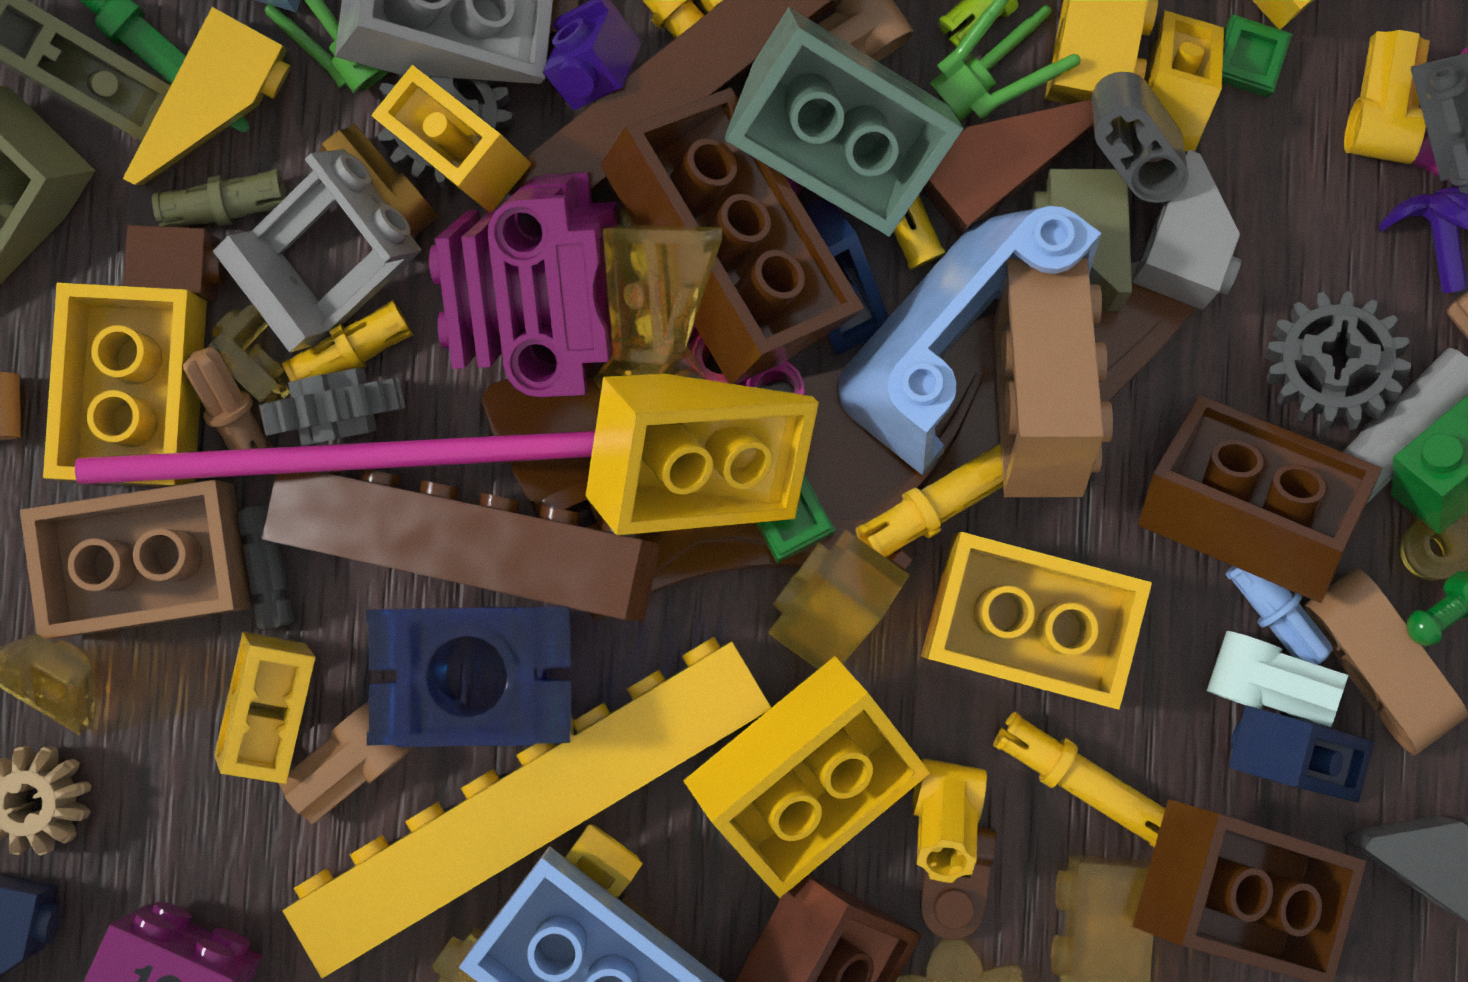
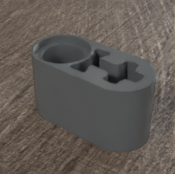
(1127, 98)

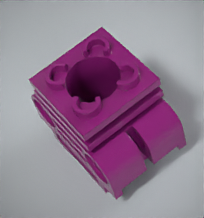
(529, 285)

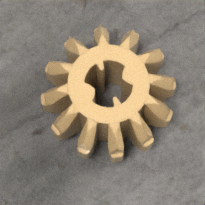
(58, 797)

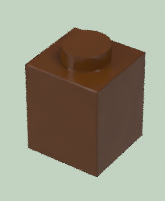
(173, 260)

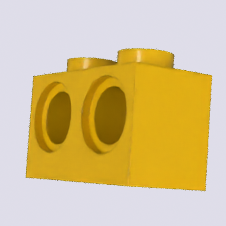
(264, 708)

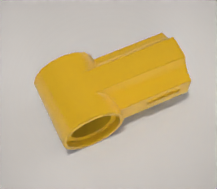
(1387, 114)
(948, 814)

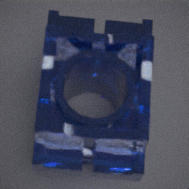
(424, 709)

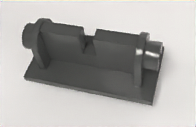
(1444, 105)

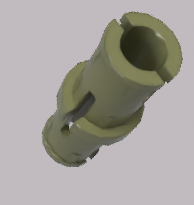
(219, 200)

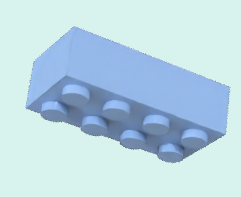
(575, 931)

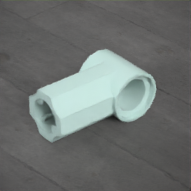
(1263, 676)

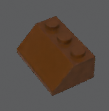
(1258, 497)

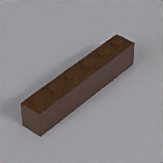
(463, 541)

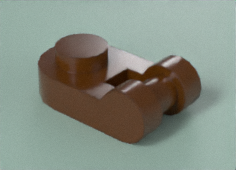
(959, 907)

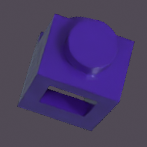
(591, 53)

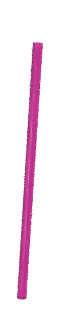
(334, 457)

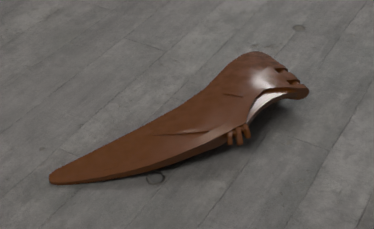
(845, 463)

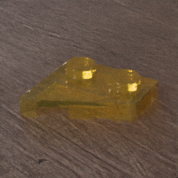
(656, 287)
(50, 679)

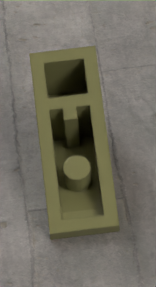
(78, 68)

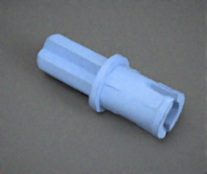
(1283, 615)

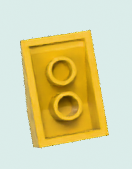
(696, 453)

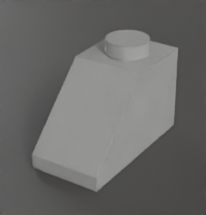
(1191, 243)

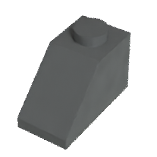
(1425, 855)

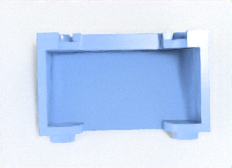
(898, 378)

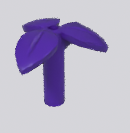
(1445, 212)

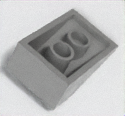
(448, 37)

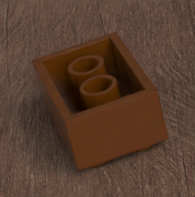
(1249, 894)

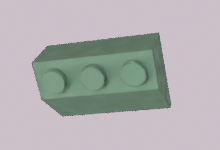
(841, 123)

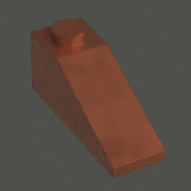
(1000, 158)

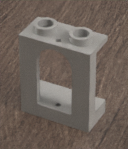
(272, 283)

